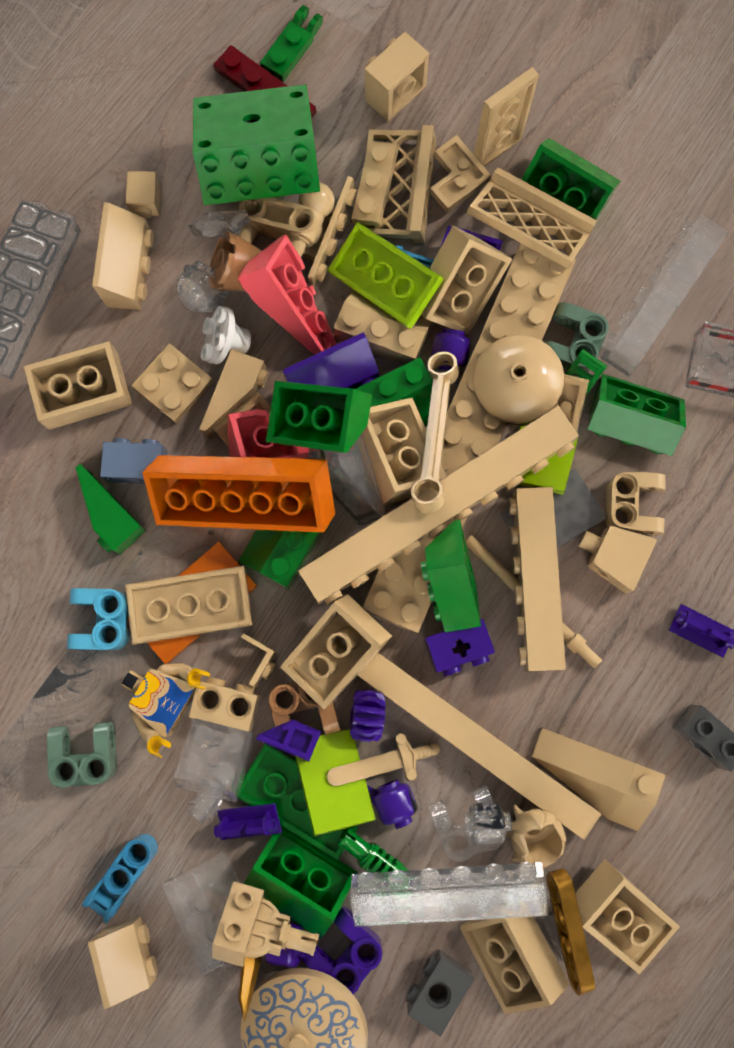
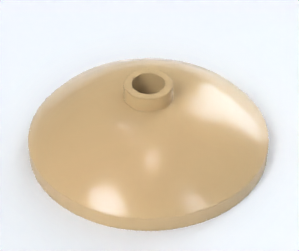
(515, 397)

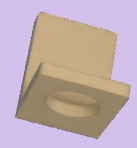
(266, 665)

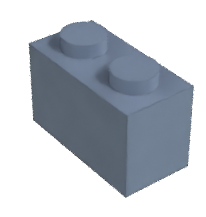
(126, 460)

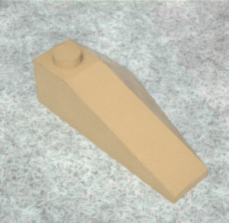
(607, 782)

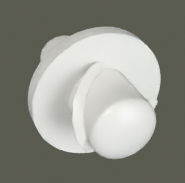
(223, 335)

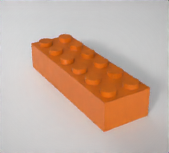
(241, 492)

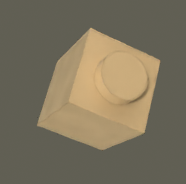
(143, 193)

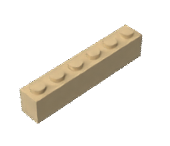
(538, 580)

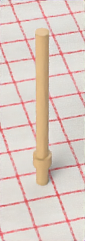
(574, 641)

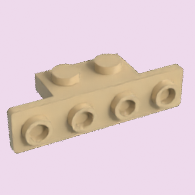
(332, 223)

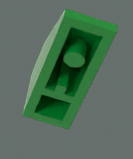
(107, 515)

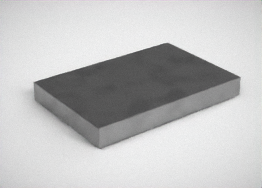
(574, 510)

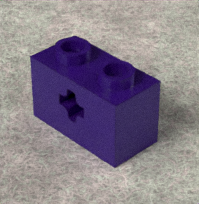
(441, 647)

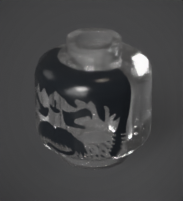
(487, 824)

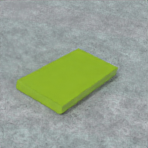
(385, 275)

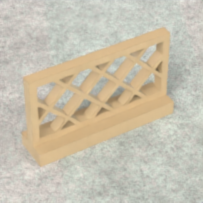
(420, 178)
(532, 205)

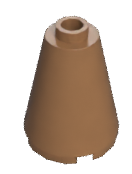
(229, 260)

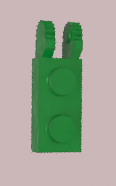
(291, 44)

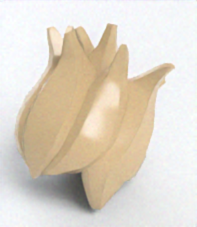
(536, 836)

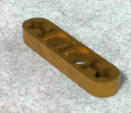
(570, 931)

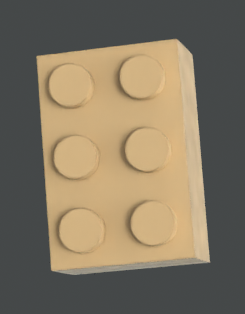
(77, 385)

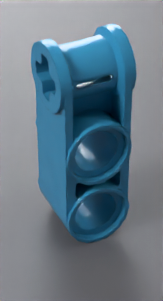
(110, 892)

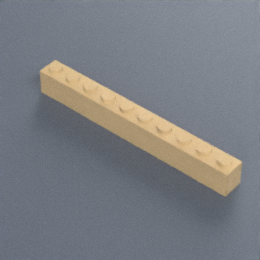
(462, 489)

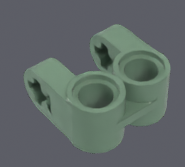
(577, 320)
(60, 753)

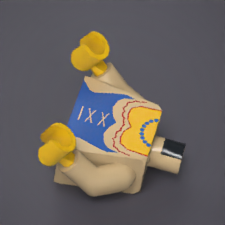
(161, 700)

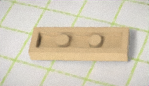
(375, 183)

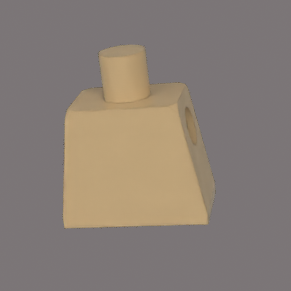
(618, 555)

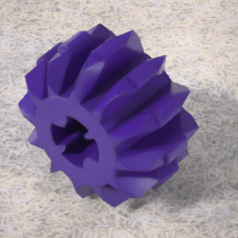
(367, 715)

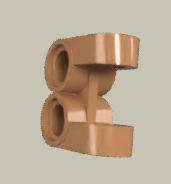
(300, 703)

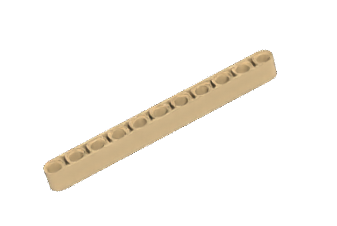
(480, 745)

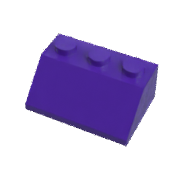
(343, 365)

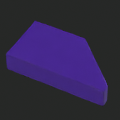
(292, 738)

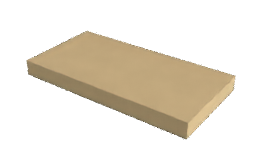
(505, 117)
(188, 605)

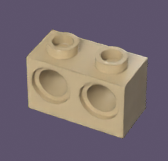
(223, 712)

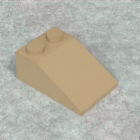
(335, 650)
(623, 917)

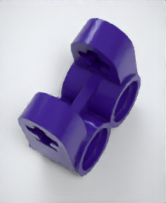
(350, 958)

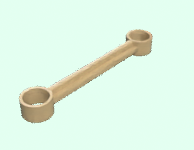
(435, 432)

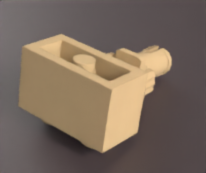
(255, 928)

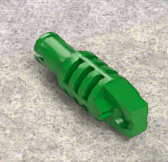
(369, 855)

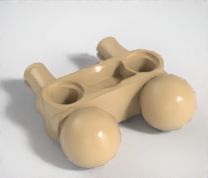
(280, 217)

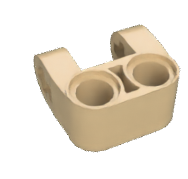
(629, 502)

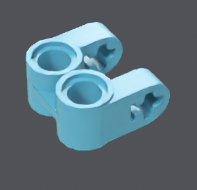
(104, 620)

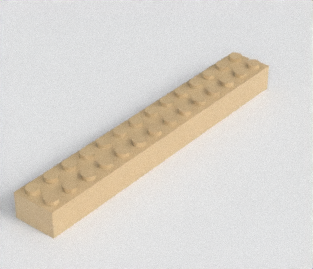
(521, 308)

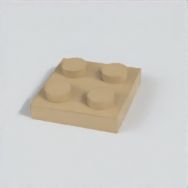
(172, 383)

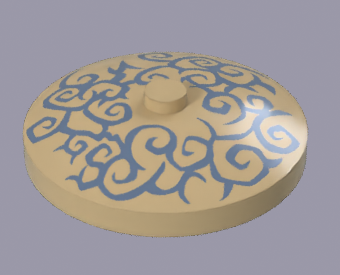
(303, 1012)

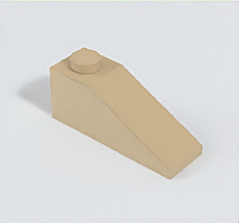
(238, 382)

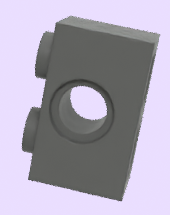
(707, 736)
(437, 1011)

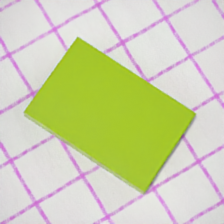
(329, 805)

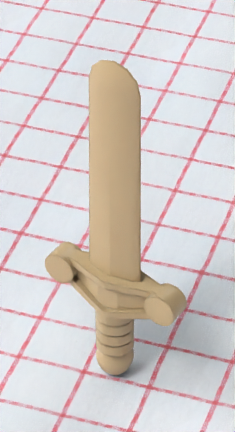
(403, 757)

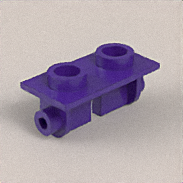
(702, 631)
(247, 822)

